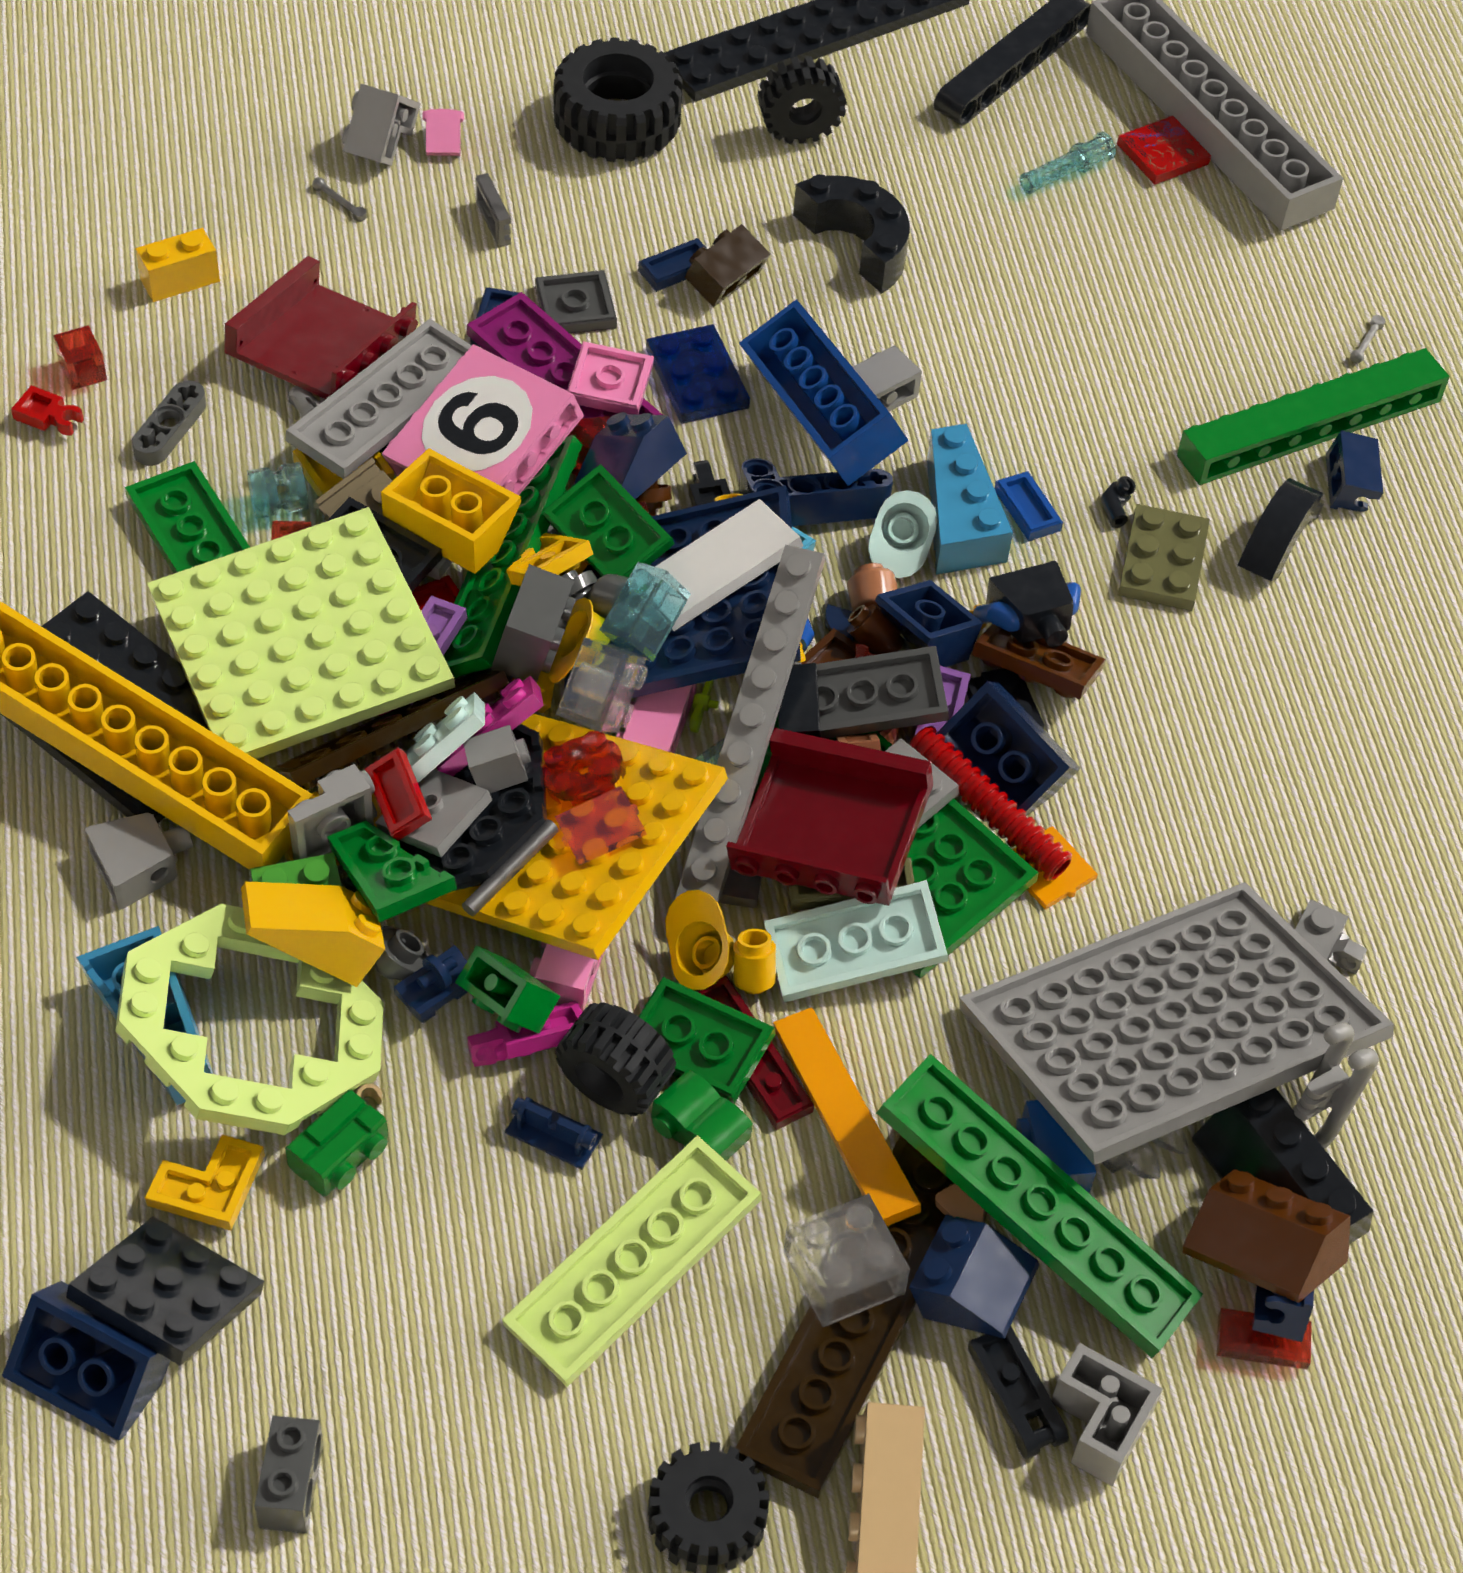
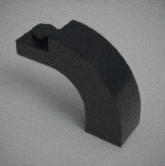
(1279, 528)

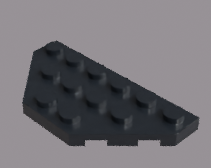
(499, 828)

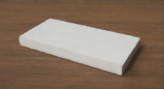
(729, 557)

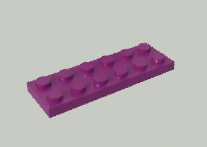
(534, 342)

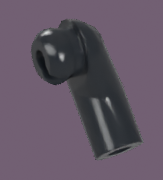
(1115, 498)

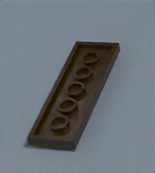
(379, 734)

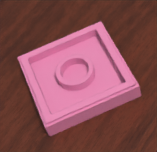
(610, 378)

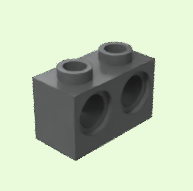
(289, 1474)

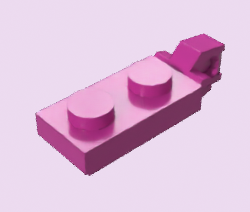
(505, 1043)

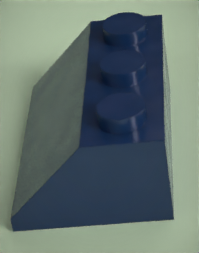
(1009, 747)
(83, 1363)

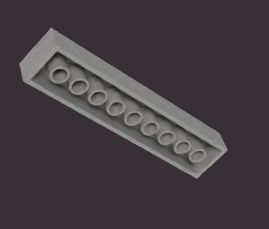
(1216, 108)

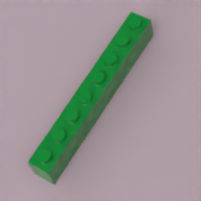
(1311, 416)

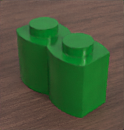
(696, 1108)

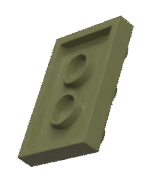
(1164, 557)

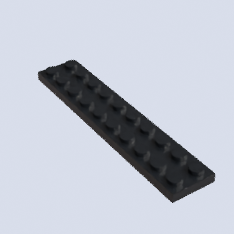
(801, 31)

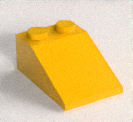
(316, 925)

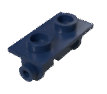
(553, 1132)

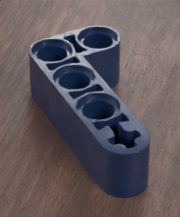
(821, 496)

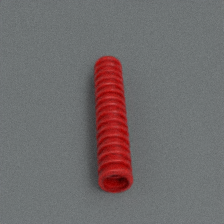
(994, 805)

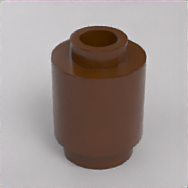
(875, 630)

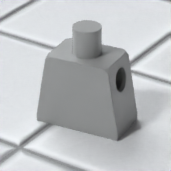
(135, 855)

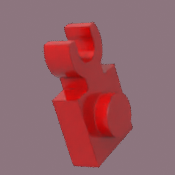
(43, 408)

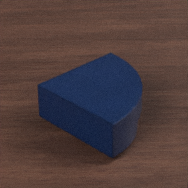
(838, 619)

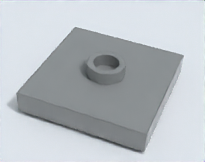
(452, 808)

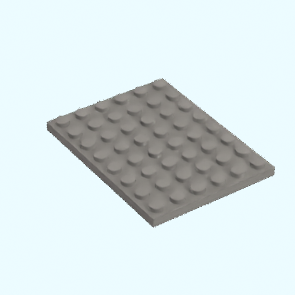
(1170, 1021)

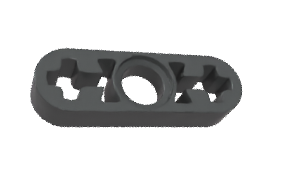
(169, 437)

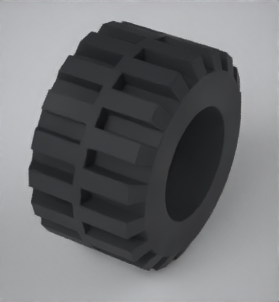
(615, 1059)

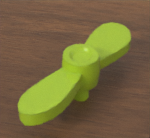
(702, 703)

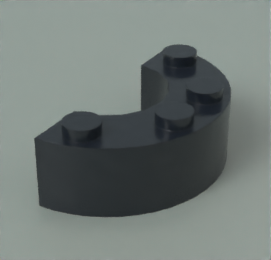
(863, 210)

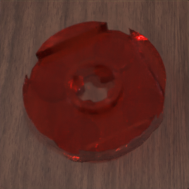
(590, 751)

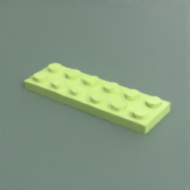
(631, 1260)

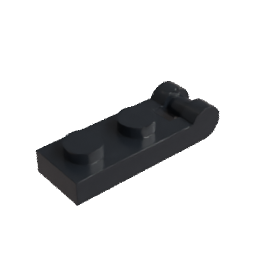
(1018, 1392)

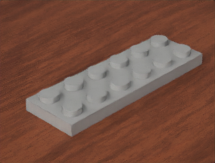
(377, 401)

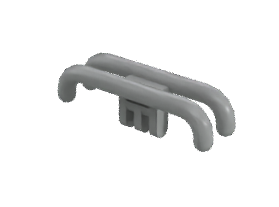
(1332, 1086)

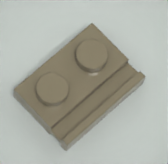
(362, 485)

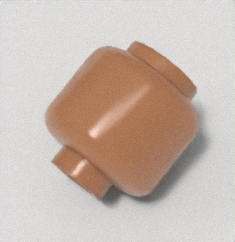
(869, 582)

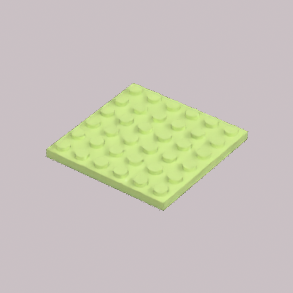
(300, 635)

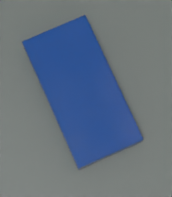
(1028, 506)

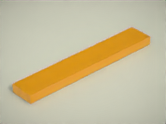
(846, 1116)

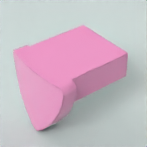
(443, 131)

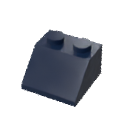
(932, 619)
(972, 1277)

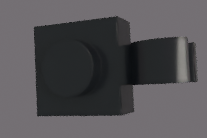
(705, 487)

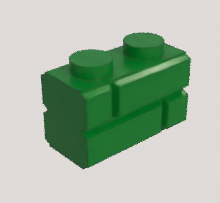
(338, 1143)

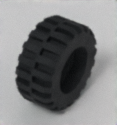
(617, 71)

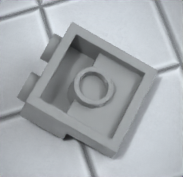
(341, 803)

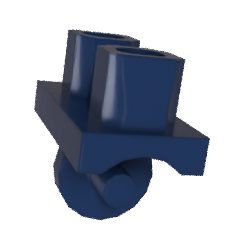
(432, 984)

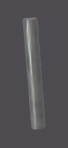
(510, 868)

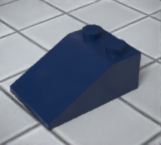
(634, 450)

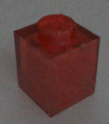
(80, 357)

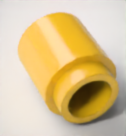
(754, 961)

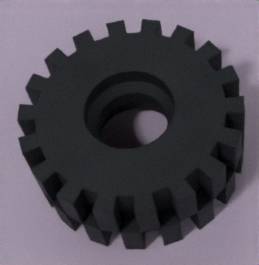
(797, 83)
(701, 1540)

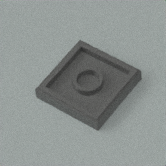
(577, 301)

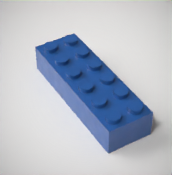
(823, 392)

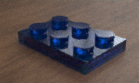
(697, 374)

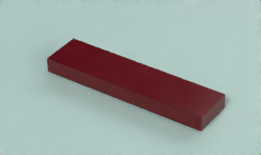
(772, 1080)

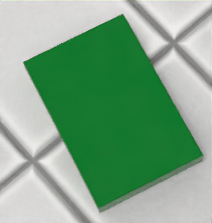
(611, 521)
(707, 1036)

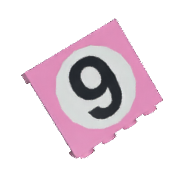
(489, 421)

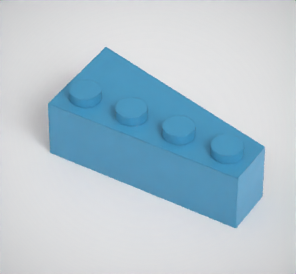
(970, 517)
(105, 971)

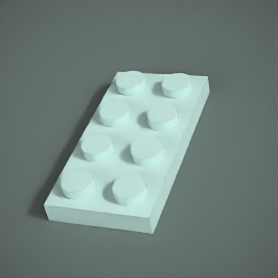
(856, 942)

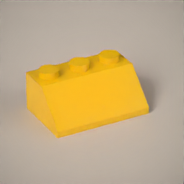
(451, 509)

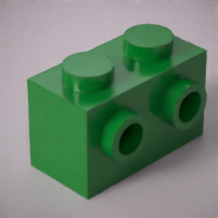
(507, 990)

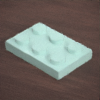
(440, 741)

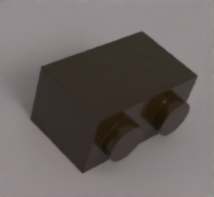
(726, 264)

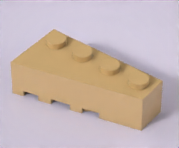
(887, 1488)

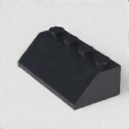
(1277, 1147)

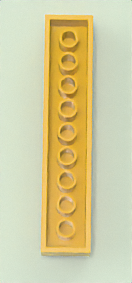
(143, 745)

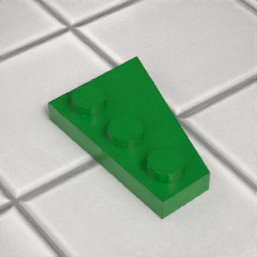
(385, 873)

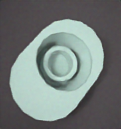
(903, 533)

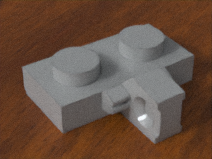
(1323, 930)

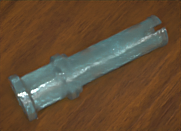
(1079, 158)

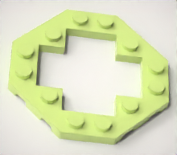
(180, 1056)

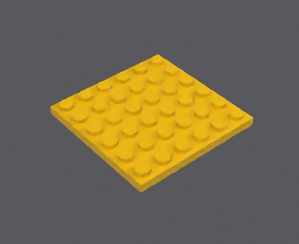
(590, 902)

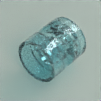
(264, 494)

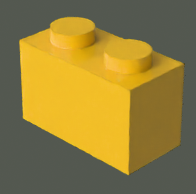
(177, 264)

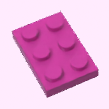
(517, 704)

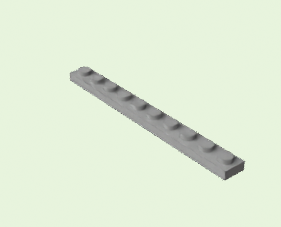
(753, 719)

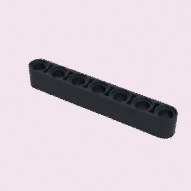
(1011, 59)

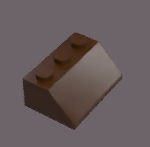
(1269, 1235)

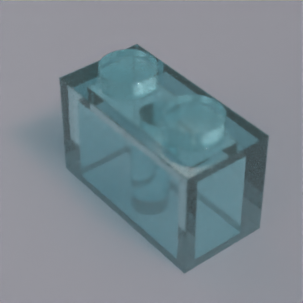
(645, 611)

